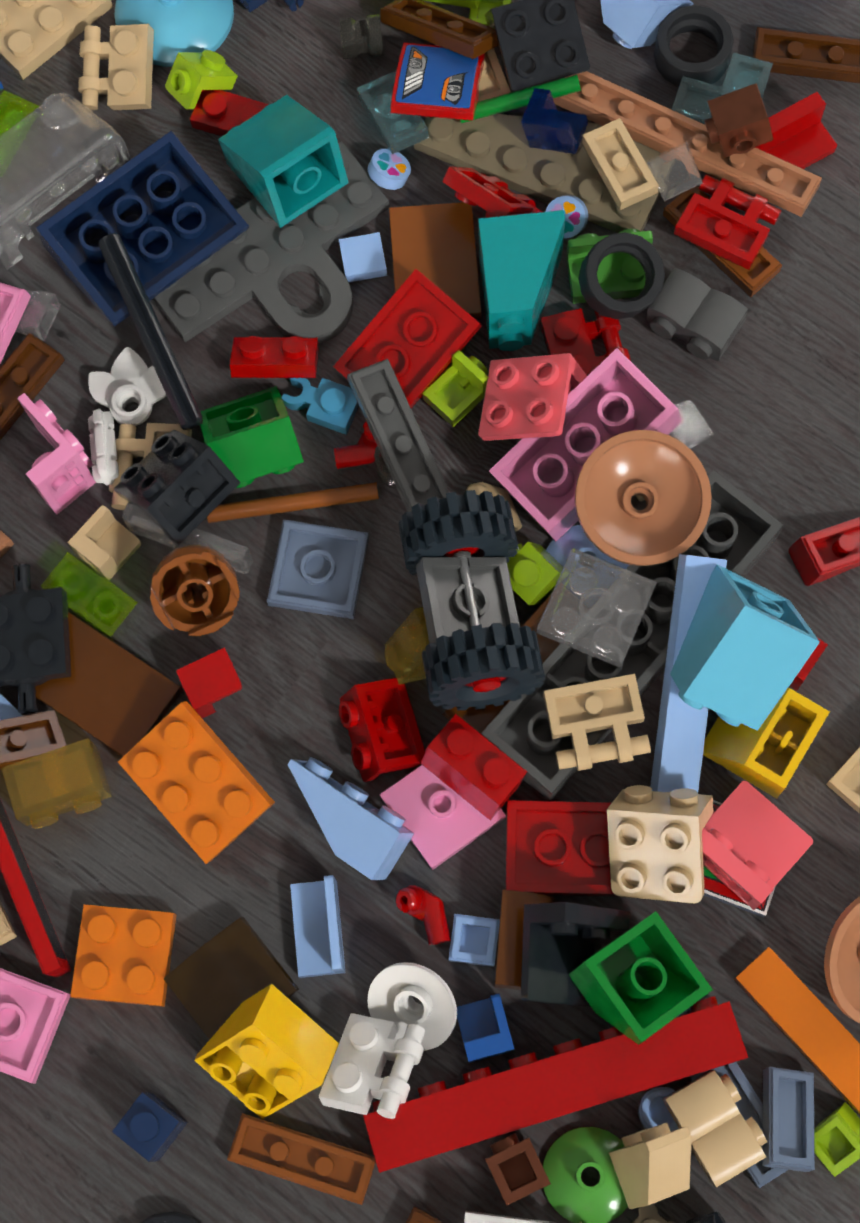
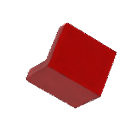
(209, 681)

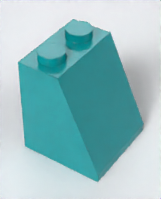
(285, 159)
(517, 272)

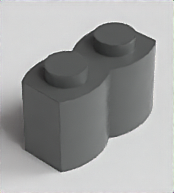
(696, 315)

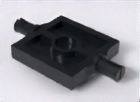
(32, 637)

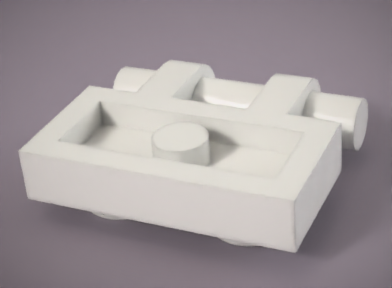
(359, 1063)

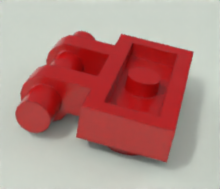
(488, 193)
(723, 230)
(571, 334)

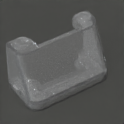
(49, 160)

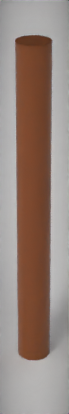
(294, 502)

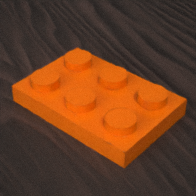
(196, 782)

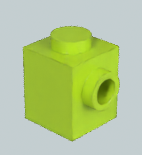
(533, 573)

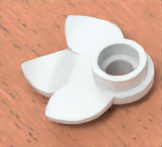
(127, 383)

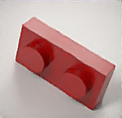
(221, 111)
(274, 357)

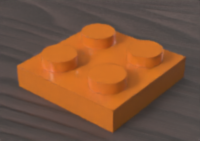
(123, 955)

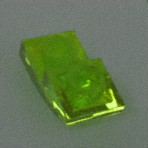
(90, 595)

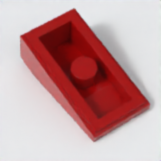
(827, 552)

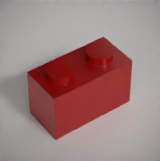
(473, 767)

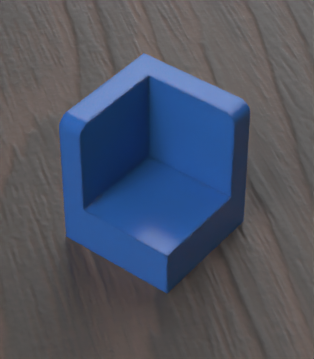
(484, 1029)

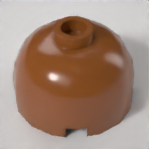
(194, 590)

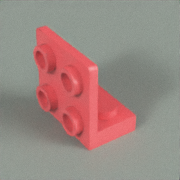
(528, 396)
(751, 844)

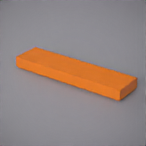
(805, 1022)

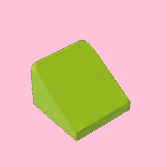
(838, 1139)

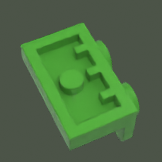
(618, 272)

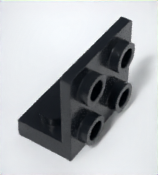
(539, 41)
(177, 484)
(557, 942)

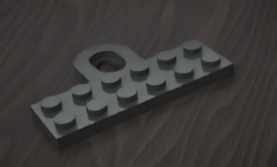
(266, 254)

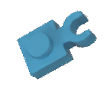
(328, 405)

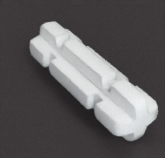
(103, 447)

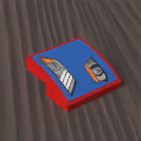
(436, 82)

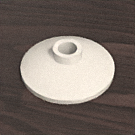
(392, 1001)

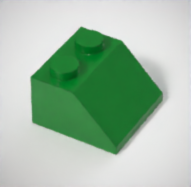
(252, 435)
(641, 980)

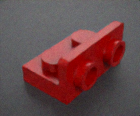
(381, 728)

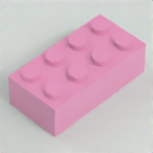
(608, 402)

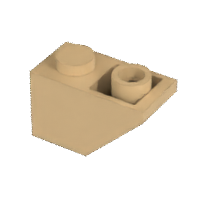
(653, 1164)

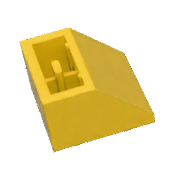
(775, 750)
(268, 1052)

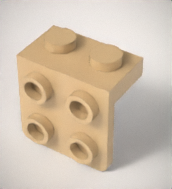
(658, 843)

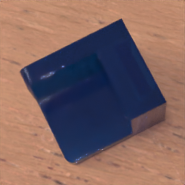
(551, 128)

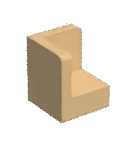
(104, 543)

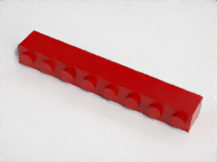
(553, 1086)

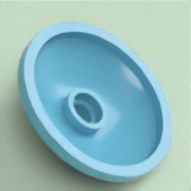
(179, 24)

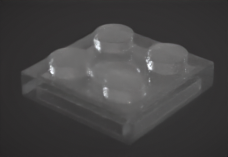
(596, 607)

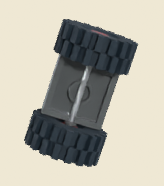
(468, 602)

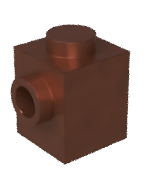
(739, 121)
(516, 1168)

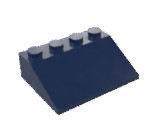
(162, 211)

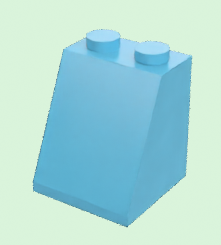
(741, 650)

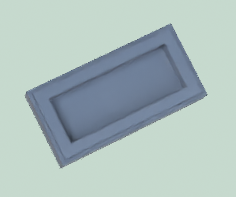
(788, 1119)

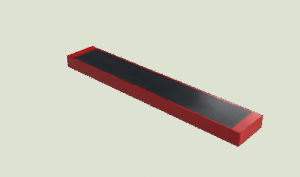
(29, 902)

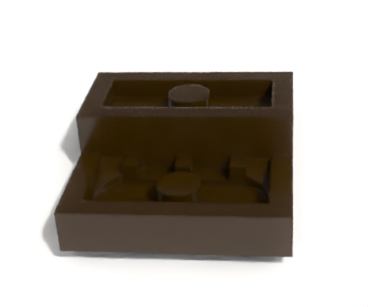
(225, 975)

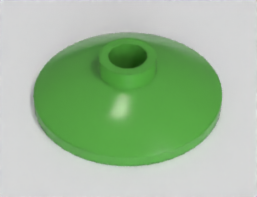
(564, 1165)

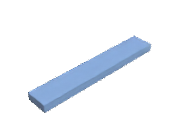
(680, 726)

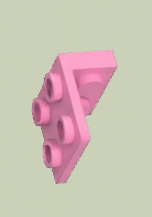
(58, 474)

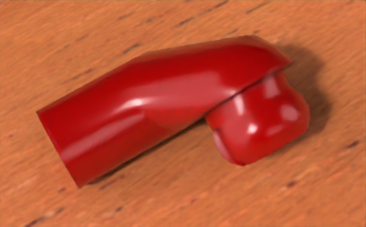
(357, 454)
(427, 908)

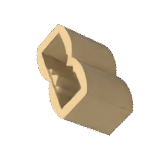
(719, 1133)

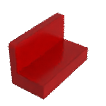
(800, 134)

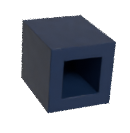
(149, 1127)

